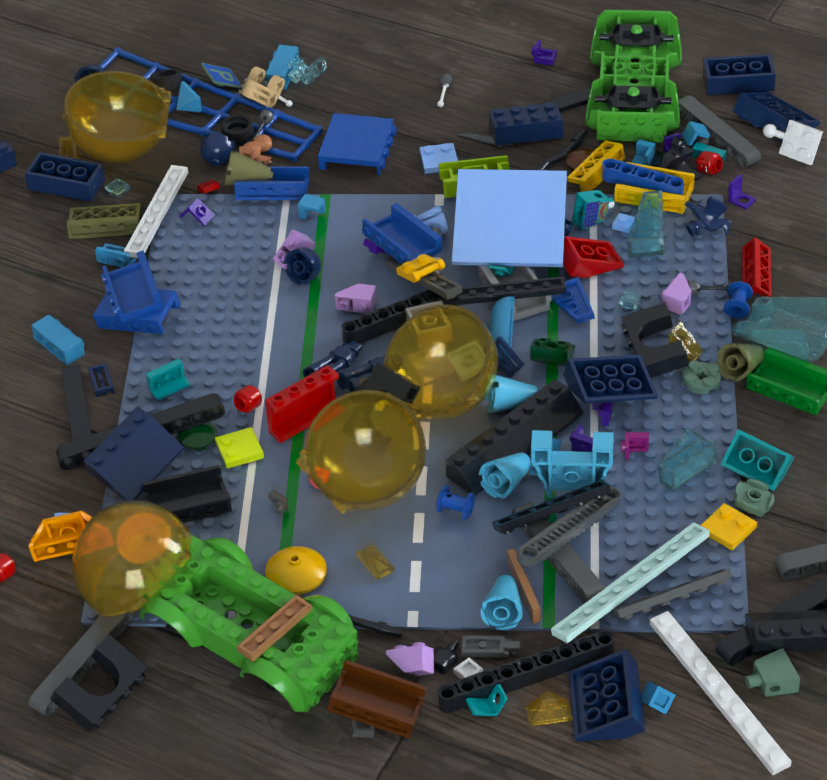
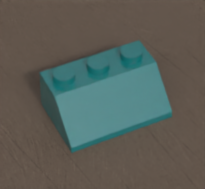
(757, 460)

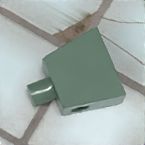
(774, 675)

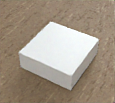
(467, 668)

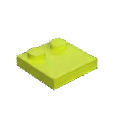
(239, 447)

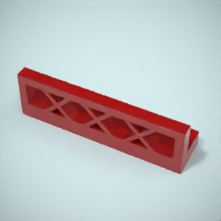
(753, 267)

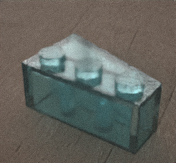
(687, 460)

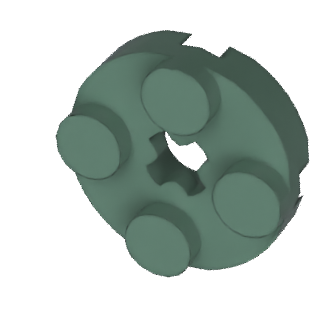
(697, 369)
(744, 501)

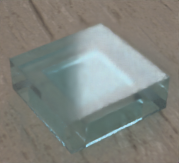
(117, 187)
(630, 299)

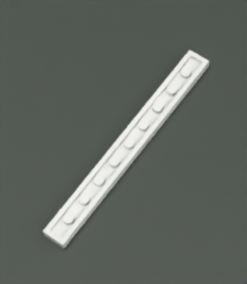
(720, 693)

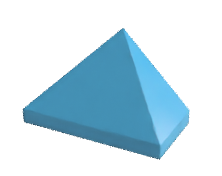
(188, 99)

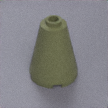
(245, 169)
(739, 360)

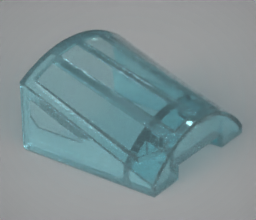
(787, 325)

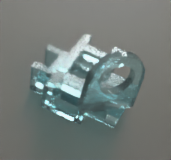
(304, 72)

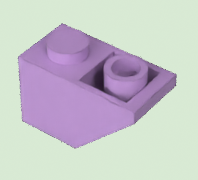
(293, 241)
(677, 295)
(356, 298)
(413, 660)

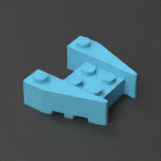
(568, 468)

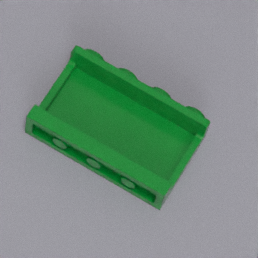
(790, 381)

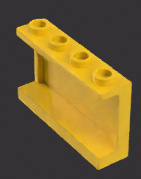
(672, 202)

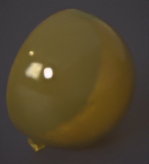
(116, 115)
(449, 357)
(364, 450)
(126, 554)

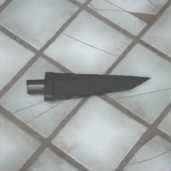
(488, 139)

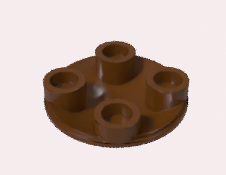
(577, 156)

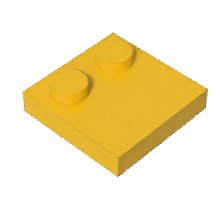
(729, 526)

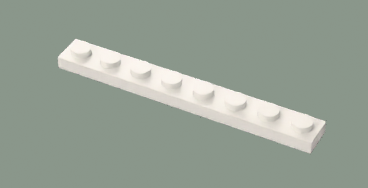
(156, 210)

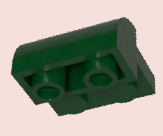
(551, 352)

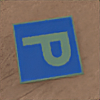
(221, 75)

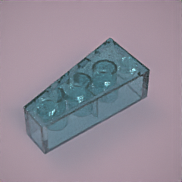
(648, 231)

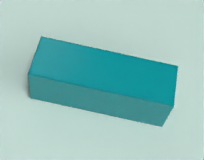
(699, 148)

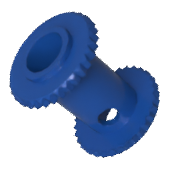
(737, 305)
(455, 502)

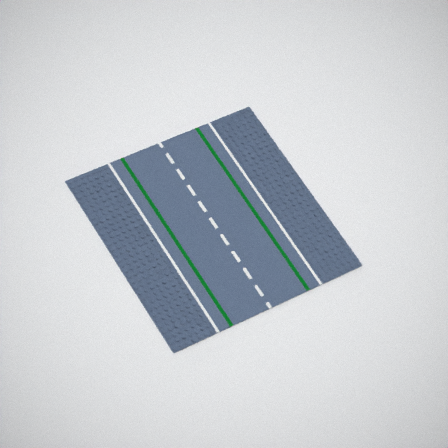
(258, 328)

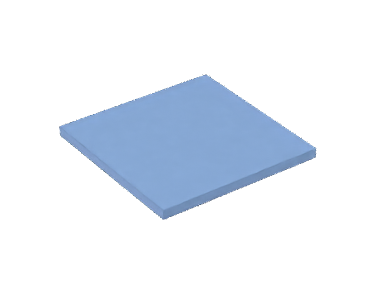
(509, 218)

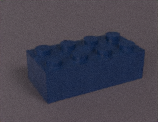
(739, 74)
(525, 123)
(65, 176)

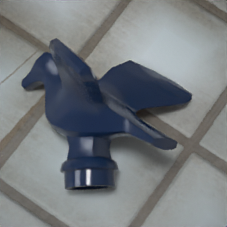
(708, 217)

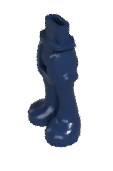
(341, 358)
(355, 378)

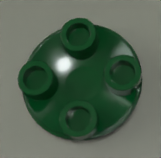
(198, 436)

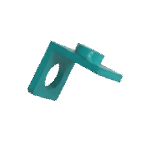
(501, 271)
(487, 706)

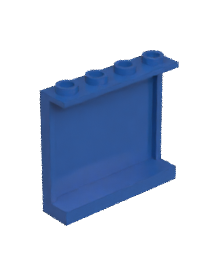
(357, 141)

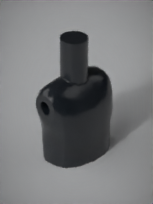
(445, 657)

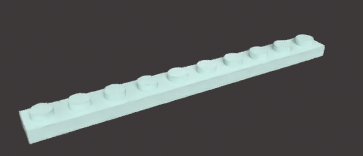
(630, 582)

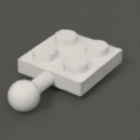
(799, 140)

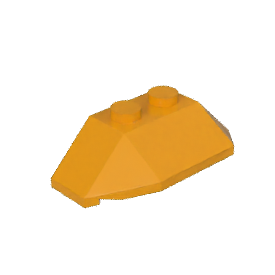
(57, 535)

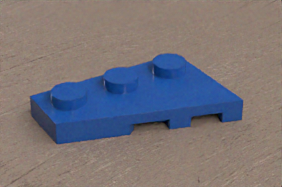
(574, 302)

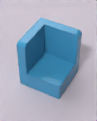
(693, 131)
(644, 152)
(310, 203)
(657, 697)

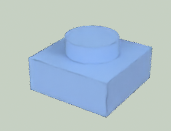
(623, 223)

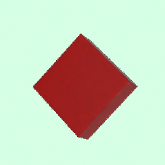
(208, 186)

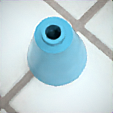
(508, 394)
(504, 474)
(502, 604)

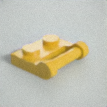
(419, 267)

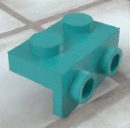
(167, 380)

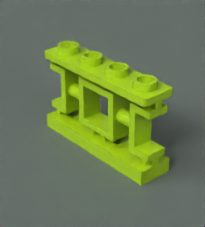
(449, 170)

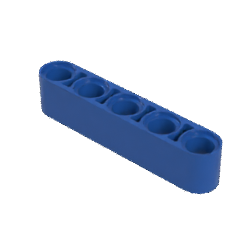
(632, 175)

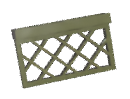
(97, 226)

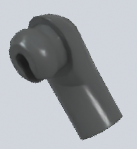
(281, 502)

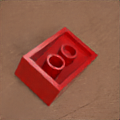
(589, 257)

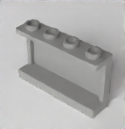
(522, 307)

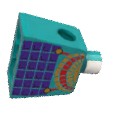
(591, 208)

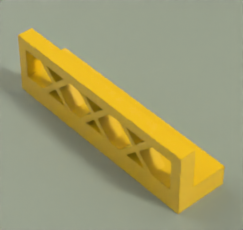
(593, 176)

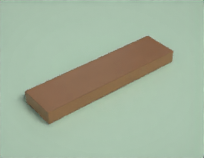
(524, 586)
(274, 628)

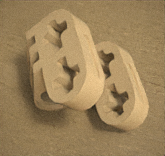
(264, 95)

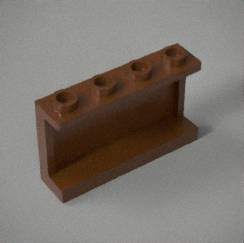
(377, 698)

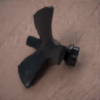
(675, 158)

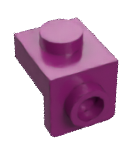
(635, 443)

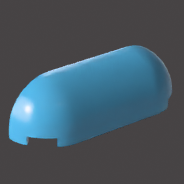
(502, 321)

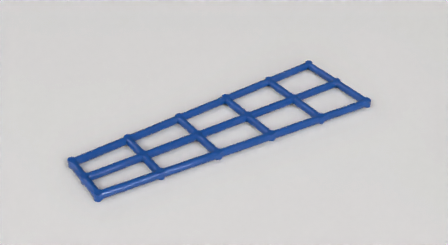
(222, 114)

